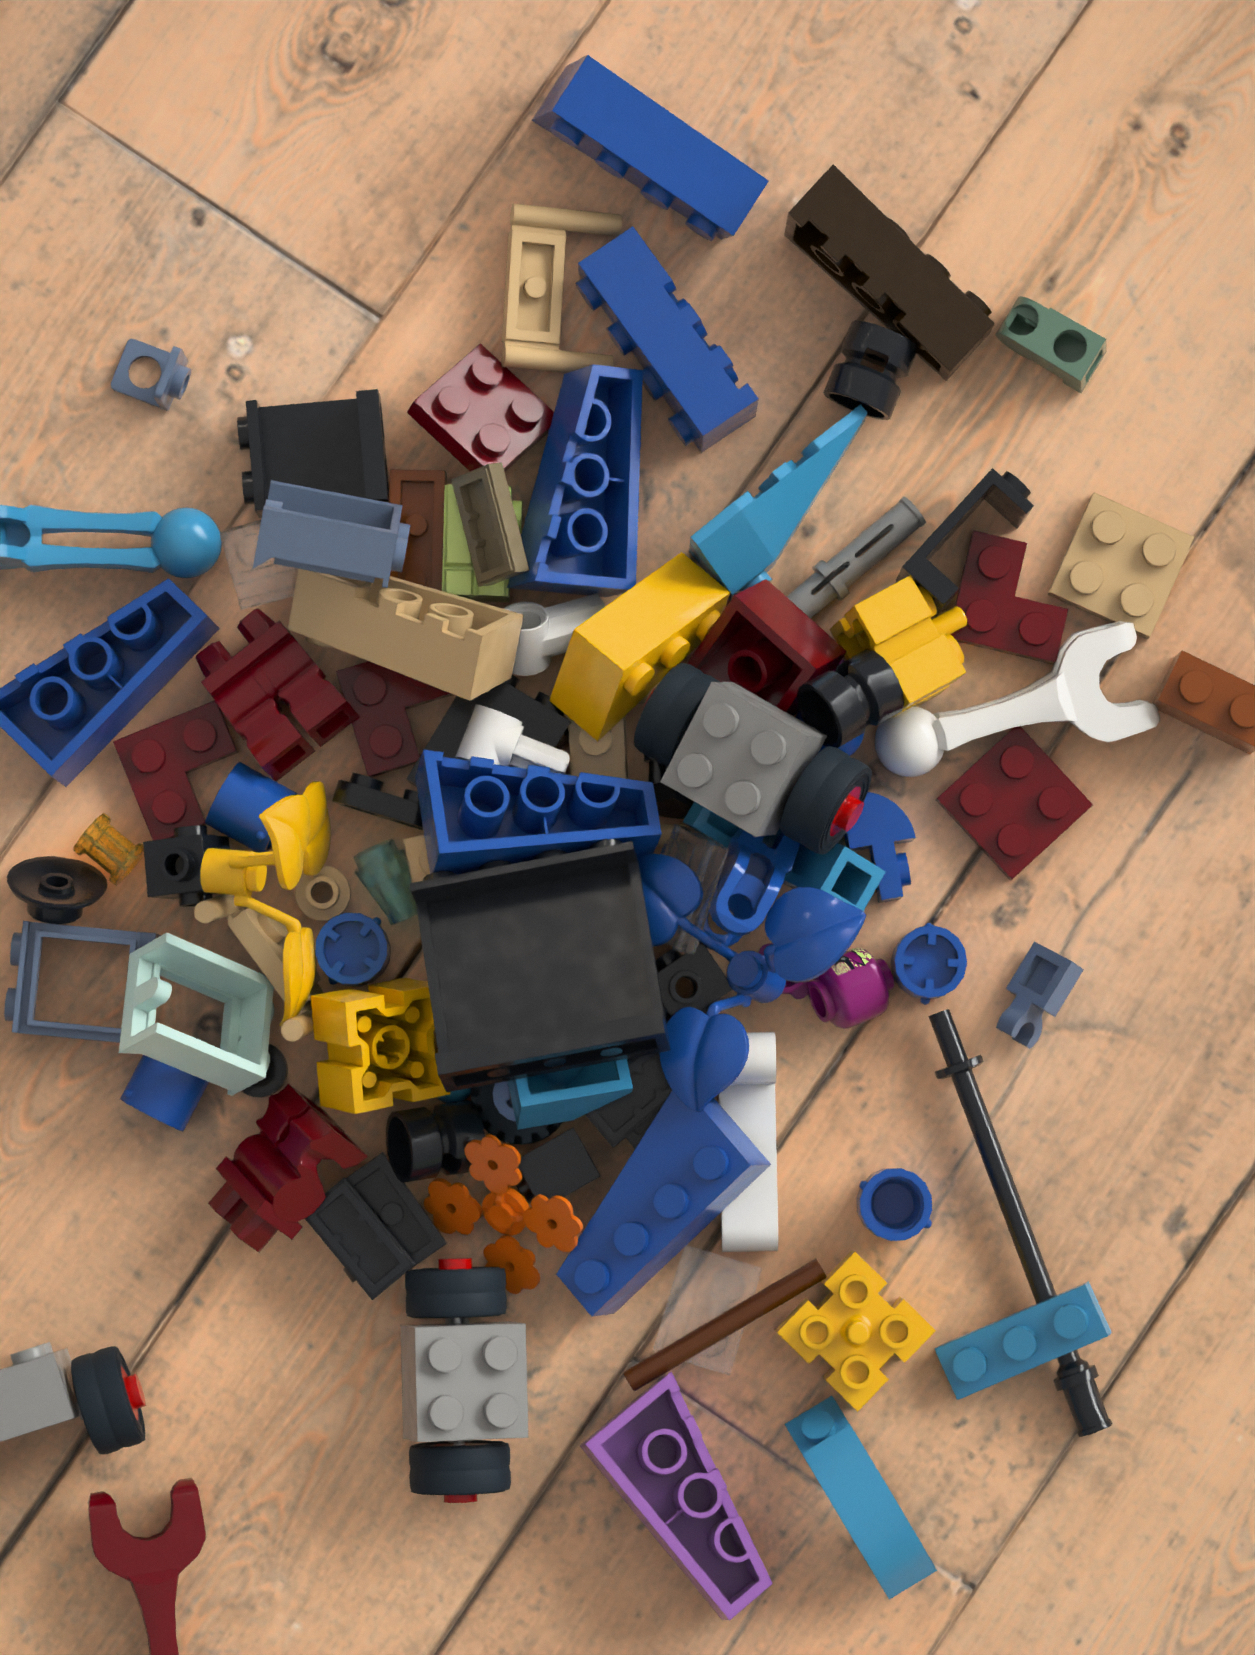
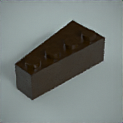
(887, 272)

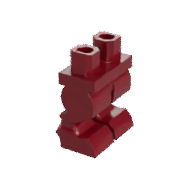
(263, 676)
(275, 1172)

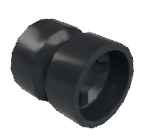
(857, 384)
(851, 698)
(429, 1143)

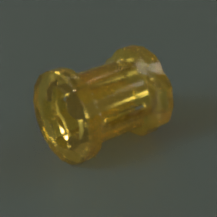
(109, 849)

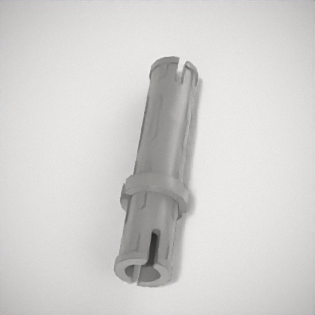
(899, 520)

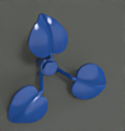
(807, 935)

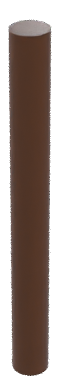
(724, 1325)

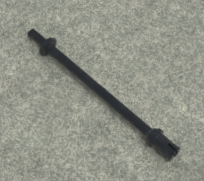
(1074, 1373)

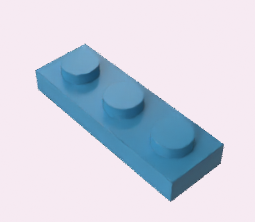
(1023, 1340)

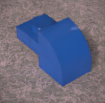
(878, 830)

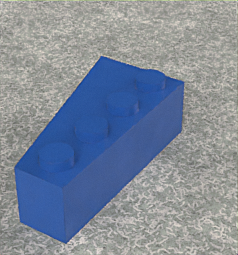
(650, 148)
(666, 341)
(586, 491)
(101, 680)
(511, 814)
(660, 1201)

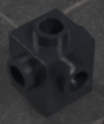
(175, 864)
(703, 972)

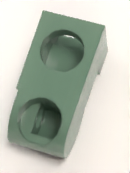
(1053, 342)

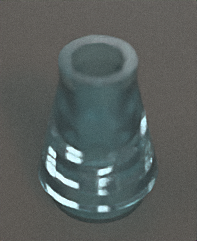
(387, 879)

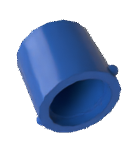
(241, 802)
(353, 949)
(928, 962)
(164, 1092)
(894, 1204)

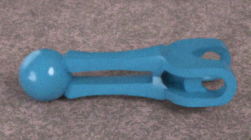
(181, 541)

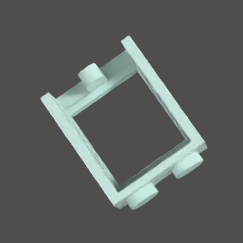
(246, 1014)

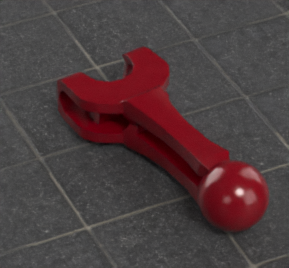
(154, 1561)

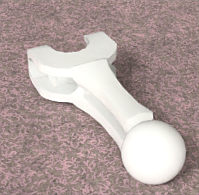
(1070, 693)

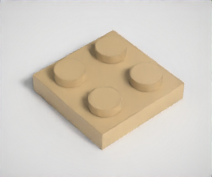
(1121, 565)

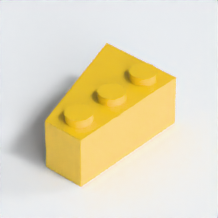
(635, 643)

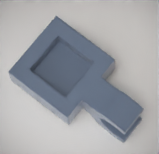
(1039, 987)

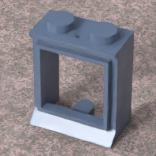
(331, 533)
(26, 954)

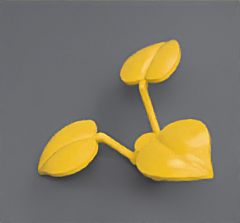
(300, 841)

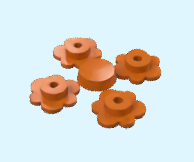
(504, 1211)

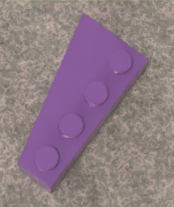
(672, 1485)

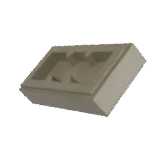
(490, 524)

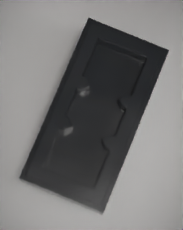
(627, 1113)
(359, 1239)

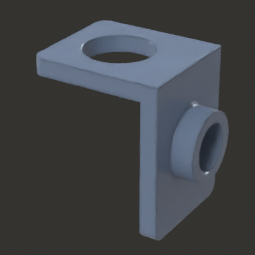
(173, 376)

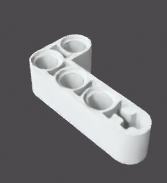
(752, 1218)

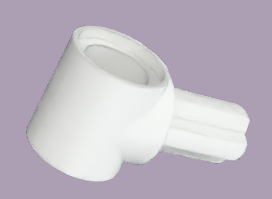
(500, 738)

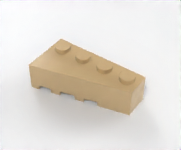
(409, 630)

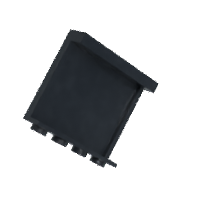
(540, 965)

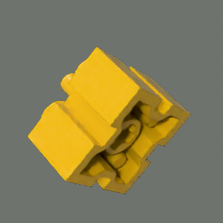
(901, 631)
(376, 1046)
(855, 1330)

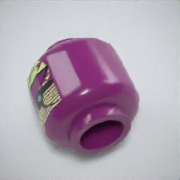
(852, 989)

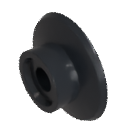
(56, 887)

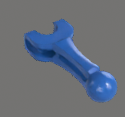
(753, 877)

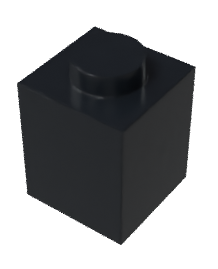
(556, 1167)

